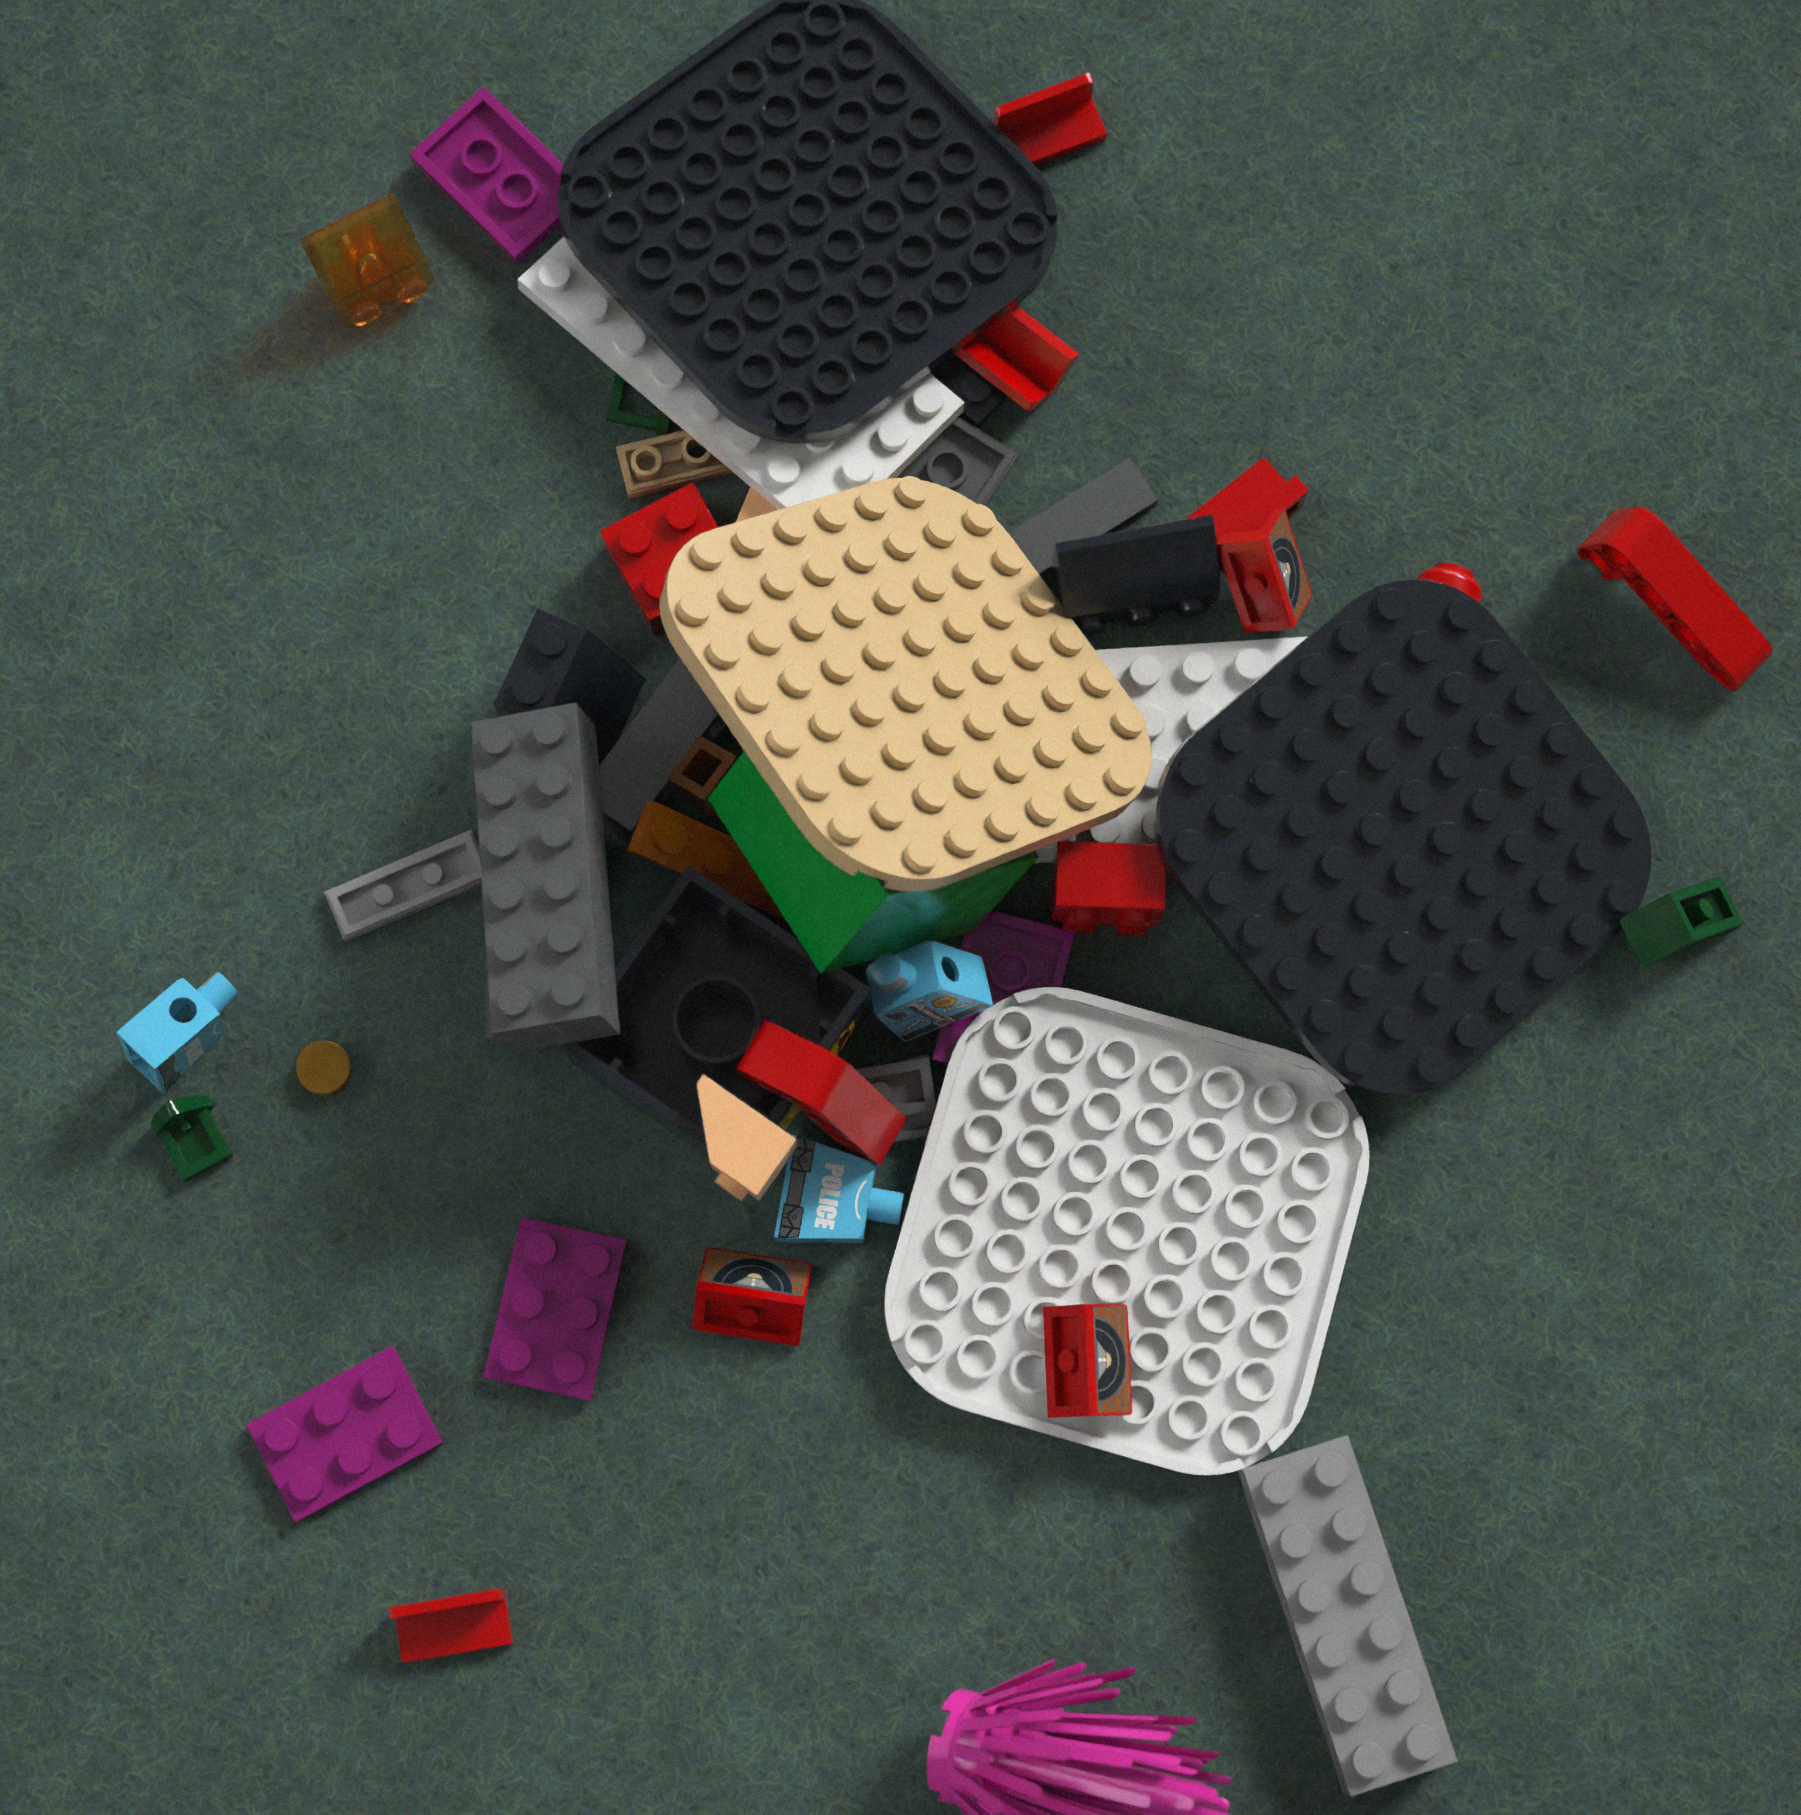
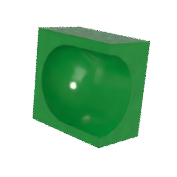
(839, 914)

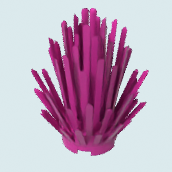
(1020, 1759)

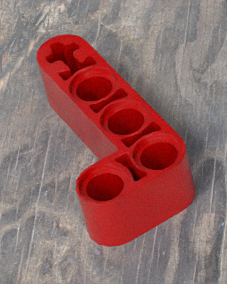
(1679, 592)
(823, 1090)

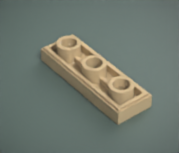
(665, 464)

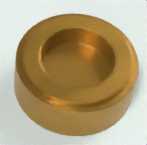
(324, 1068)

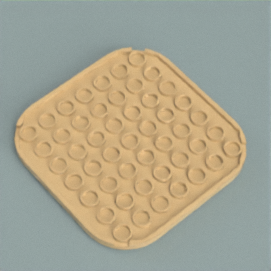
(904, 681)

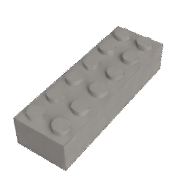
(1346, 1616)

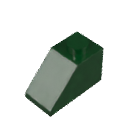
(1679, 921)

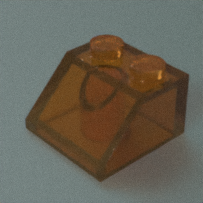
(368, 261)

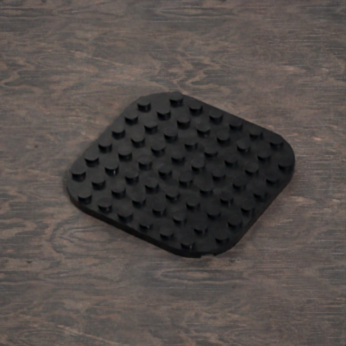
(807, 217)
(1402, 837)

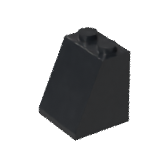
(566, 666)

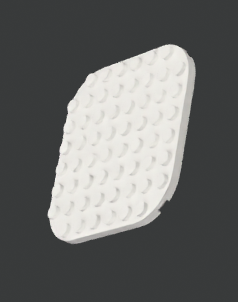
(1142, 1170)

